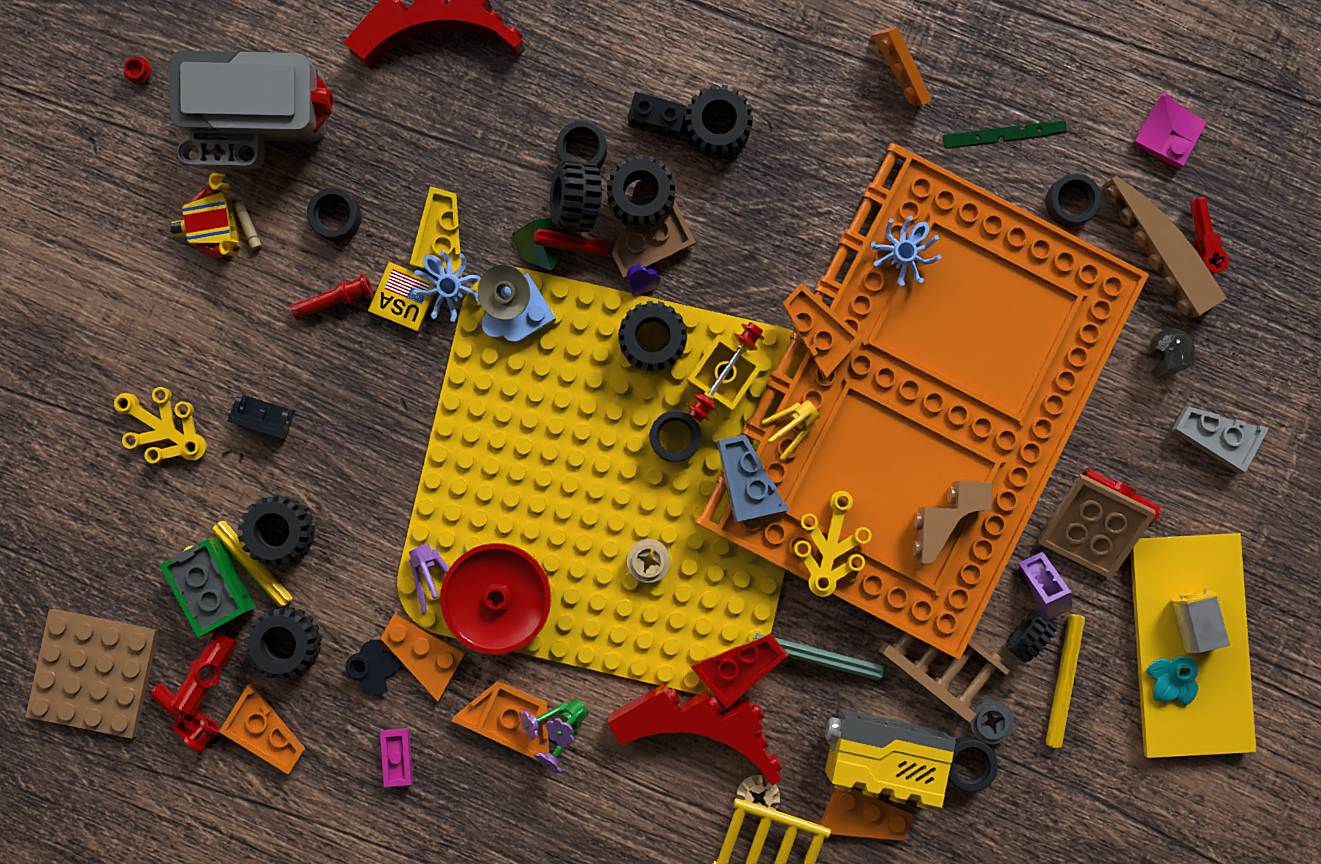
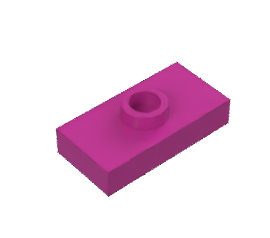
(396, 757)

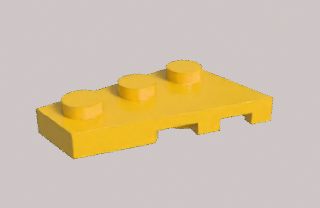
(438, 230)

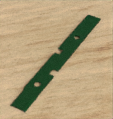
(1009, 133)

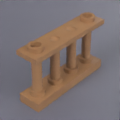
(940, 687)

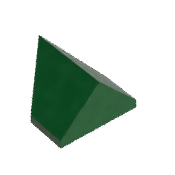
(536, 254)

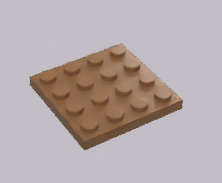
(92, 673)

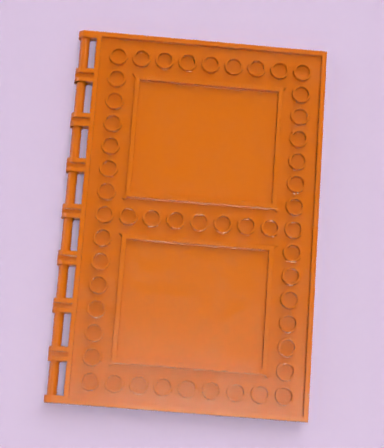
(946, 386)

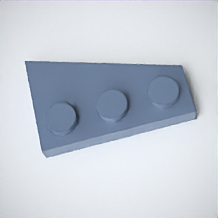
(747, 482)

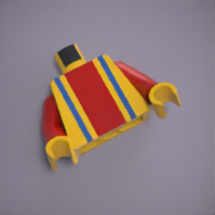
(210, 220)

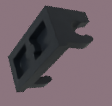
(261, 416)

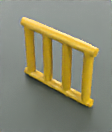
(767, 816)

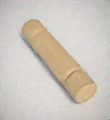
(247, 225)

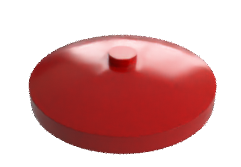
(496, 598)

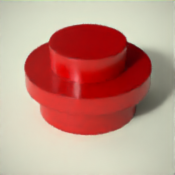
(137, 70)

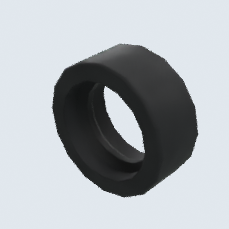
(582, 127)
(1087, 185)
(319, 200)
(675, 416)
(987, 775)

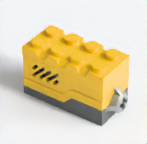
(888, 758)

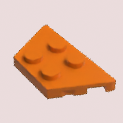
(497, 717)

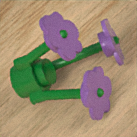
(560, 729)

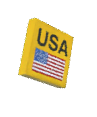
(395, 297)

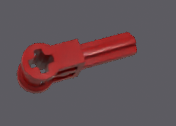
(1207, 243)
(194, 729)

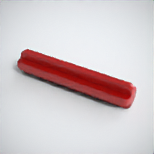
(571, 242)

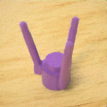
(421, 560)

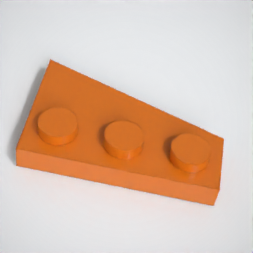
(423, 653)

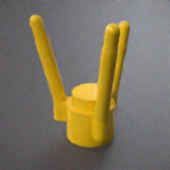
(803, 416)

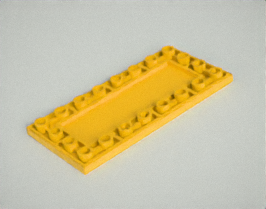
(1222, 711)

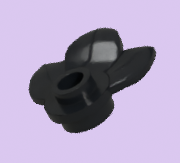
(376, 666)

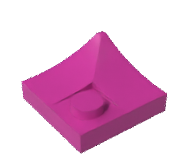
(1169, 132)

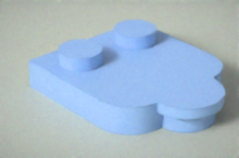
(528, 322)

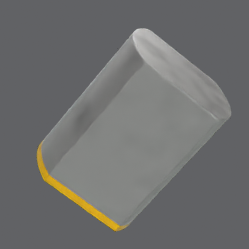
(1200, 621)

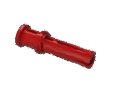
(344, 293)

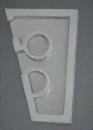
(1222, 438)

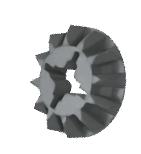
(1003, 726)

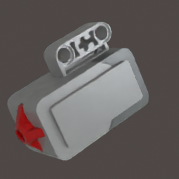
(242, 101)

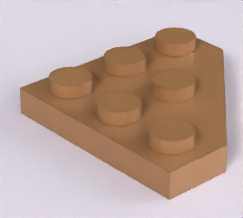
(652, 244)

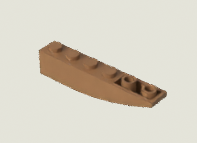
(1168, 250)

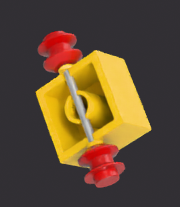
(725, 372)

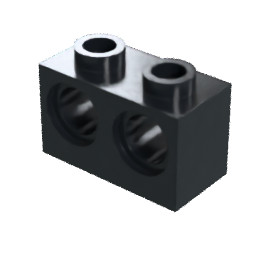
(657, 115)

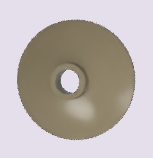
(492, 293)

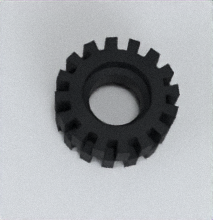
(1031, 636)

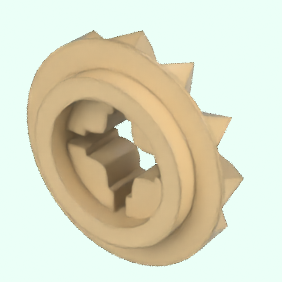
(637, 567)
(758, 784)

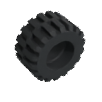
(724, 101)
(641, 170)
(575, 196)
(652, 313)
(255, 536)
(261, 642)

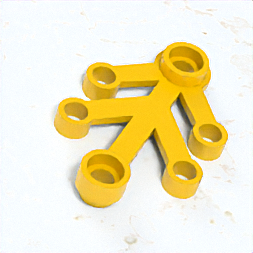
(163, 428)
(830, 548)

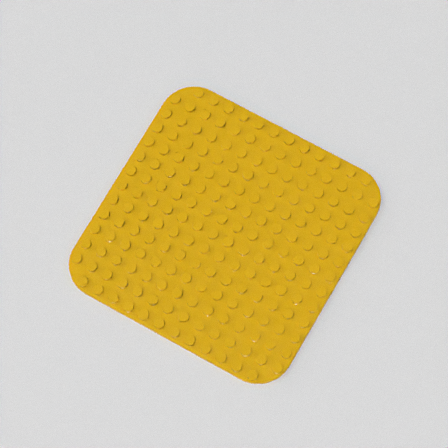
(556, 457)

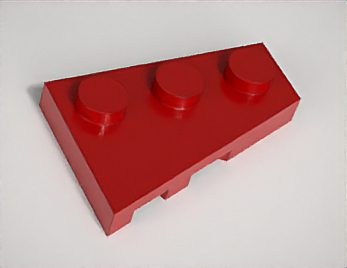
(739, 668)

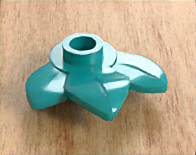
(1172, 683)

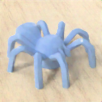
(906, 251)
(448, 284)

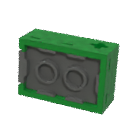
(207, 586)

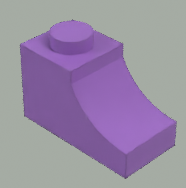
(1046, 586)

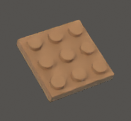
(1096, 526)

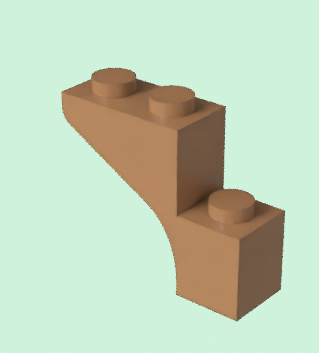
(937, 524)

